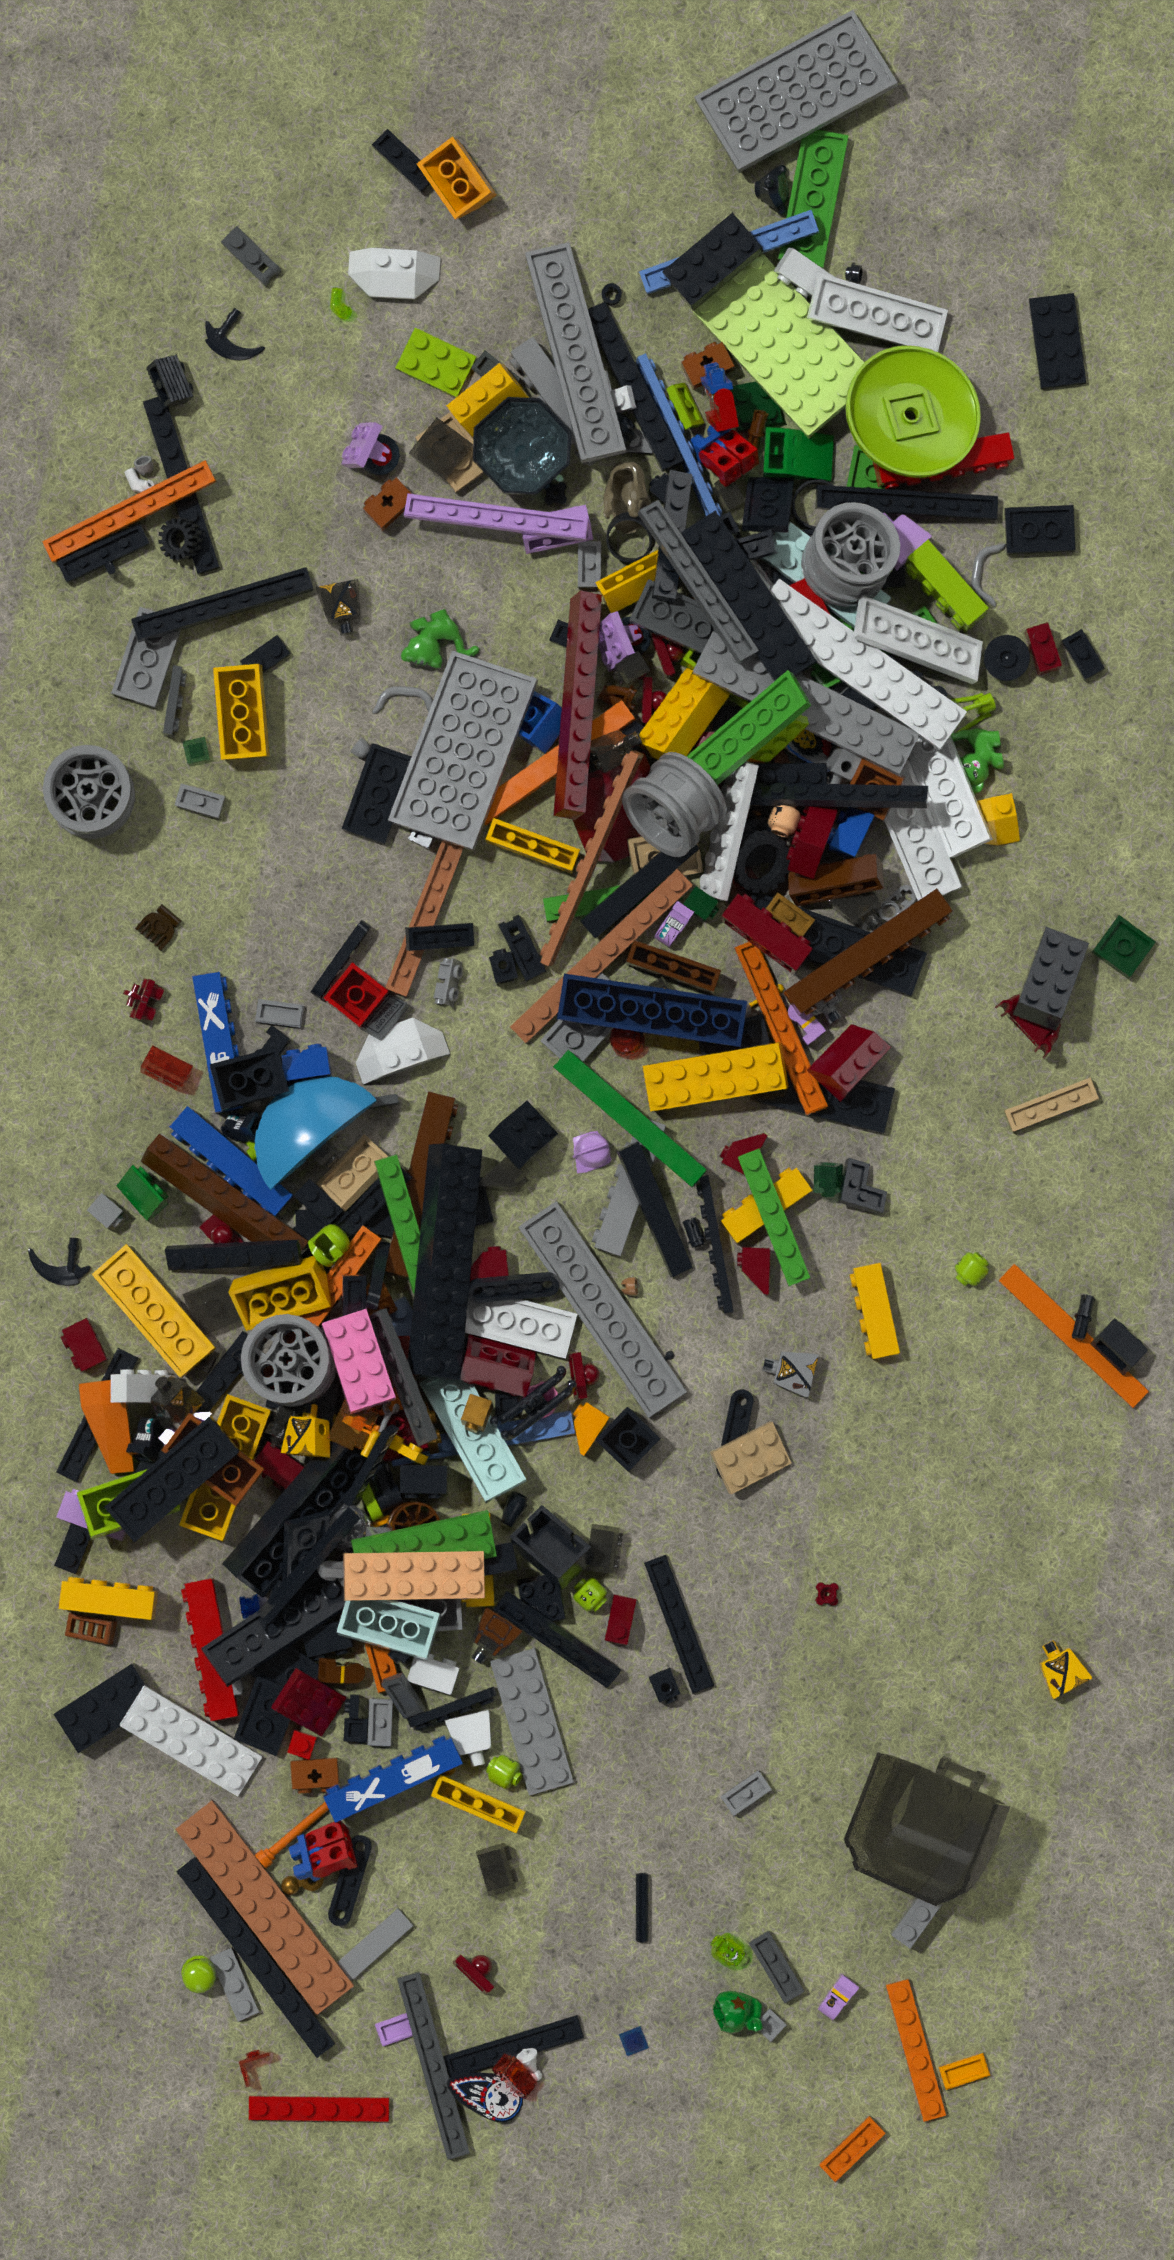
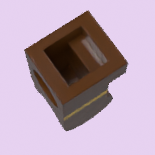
(345, 1673)

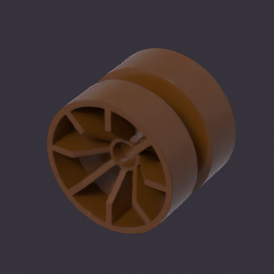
(410, 1515)

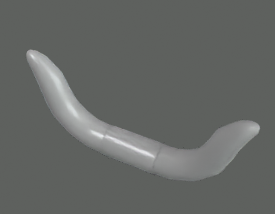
(977, 569)
(403, 691)

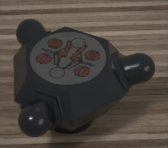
(774, 189)

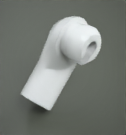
(136, 484)

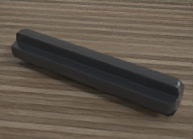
(641, 1907)

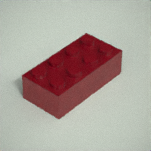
(766, 934)

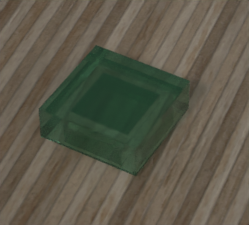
(196, 750)

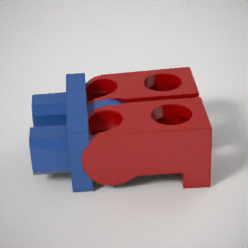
(721, 399)
(725, 454)
(323, 1851)

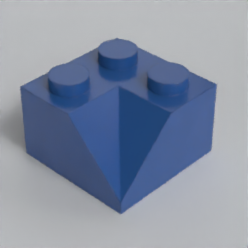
(850, 833)
(307, 1064)

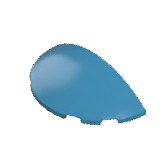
(303, 1121)

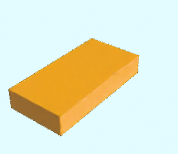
(964, 2071)

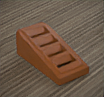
(109, 1632)

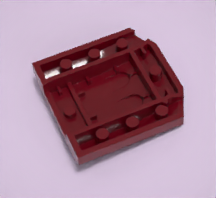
(598, 789)

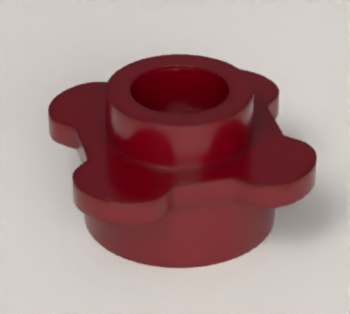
(822, 1588)

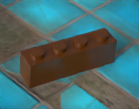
(837, 880)
(673, 967)

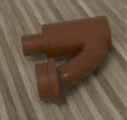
(613, 694)

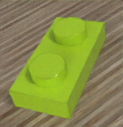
(685, 406)

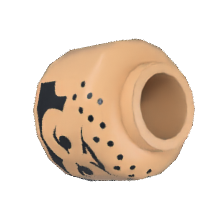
(784, 820)

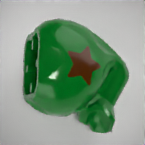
(736, 2011)

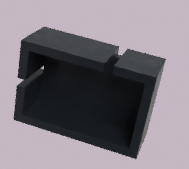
(552, 1547)

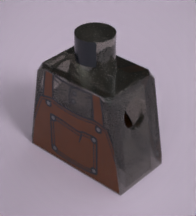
(493, 1635)

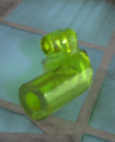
(337, 306)

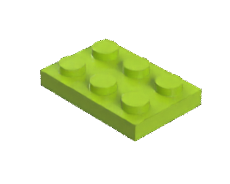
(435, 362)

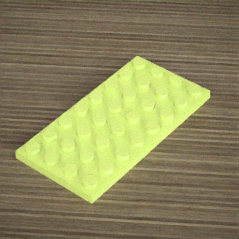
(789, 356)

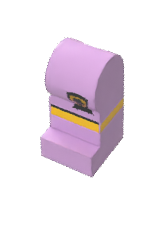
(808, 1024)
(838, 1997)

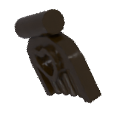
(160, 924)

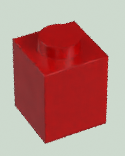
(302, 1744)

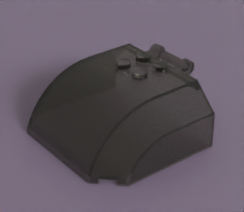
(924, 1828)

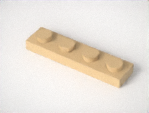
(1051, 1104)

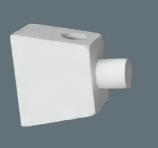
(471, 1735)

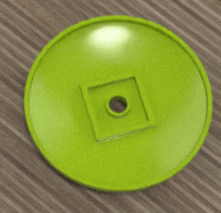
(917, 382)

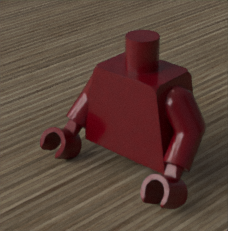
(1039, 1035)

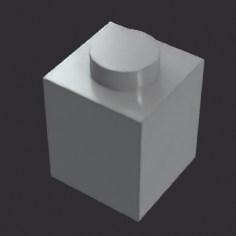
(106, 1211)

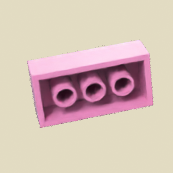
(358, 1361)

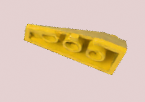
(1000, 819)

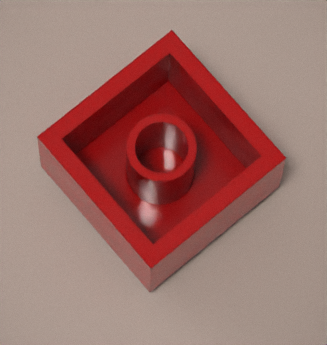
(356, 995)

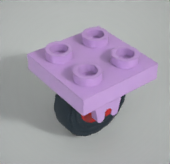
(371, 450)
(620, 639)

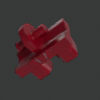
(140, 1009)

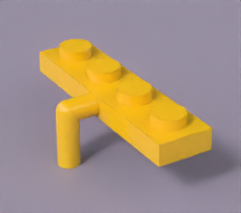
(411, 1451)

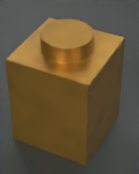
(476, 1413)

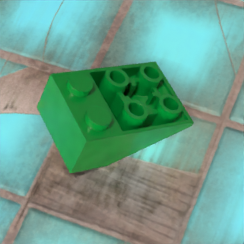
(795, 456)
(144, 1196)

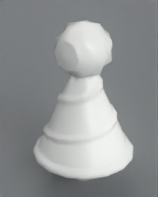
(528, 2060)

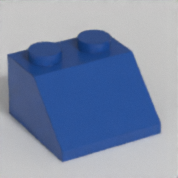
(541, 723)

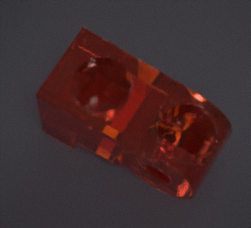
(515, 2075)

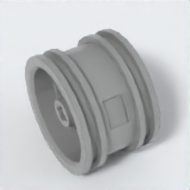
(858, 541)
(87, 781)
(674, 804)
(280, 1352)

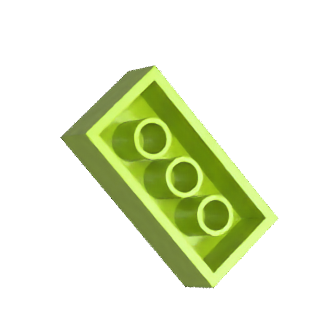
(946, 587)
(94, 1499)

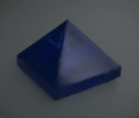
(633, 2041)

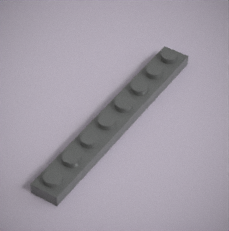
(698, 582)
(433, 2065)

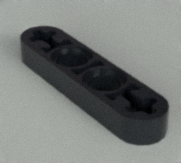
(340, 959)
(377, 1275)

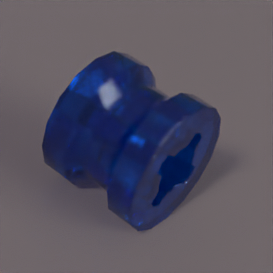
(249, 1605)

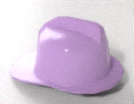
(591, 1151)

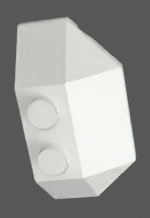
(393, 272)
(402, 1048)

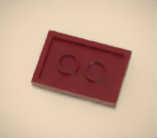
(308, 1702)

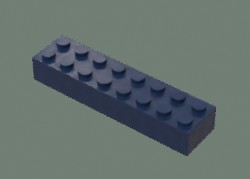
(652, 1010)

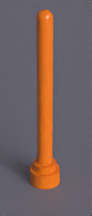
(267, 1855)

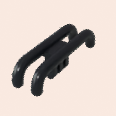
(535, 1405)

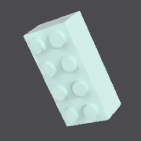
(390, 1626)

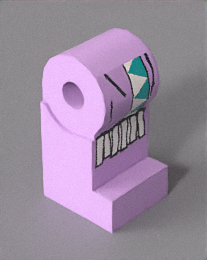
(674, 924)

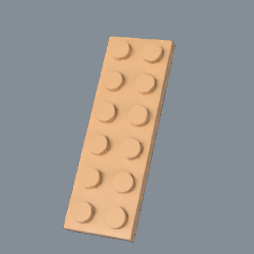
(413, 1575)

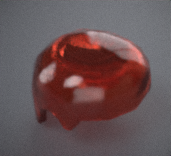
(627, 1043)

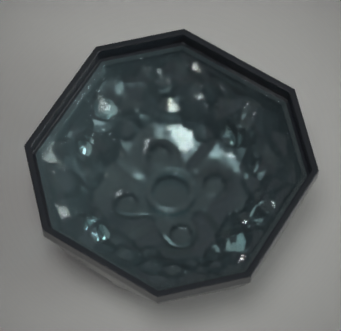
(521, 445)

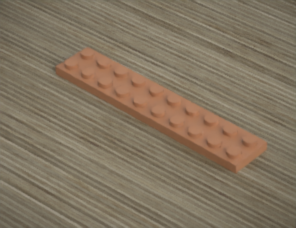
(264, 1907)

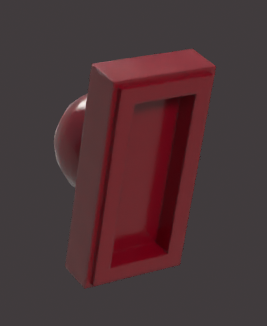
(667, 653)
(650, 700)
(219, 1231)
(583, 1374)
(476, 1971)

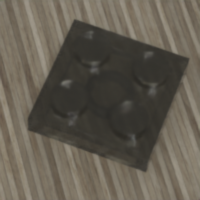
(441, 449)
(212, 1306)

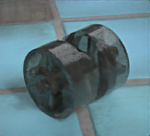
(276, 1430)

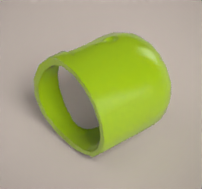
(329, 1244)
(199, 1974)

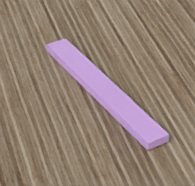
(496, 517)

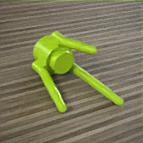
(981, 703)

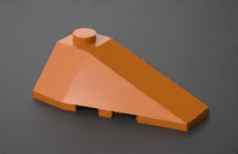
(108, 1424)

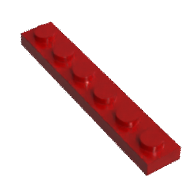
(319, 2108)

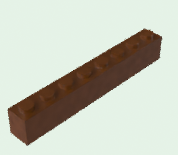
(868, 952)
(432, 1130)
(215, 1194)

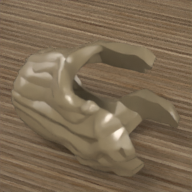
(625, 493)

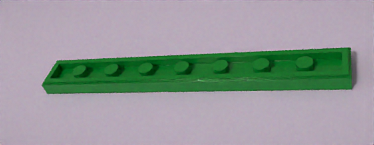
(630, 1118)

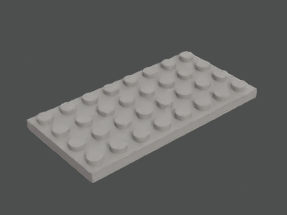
(795, 91)
(463, 750)

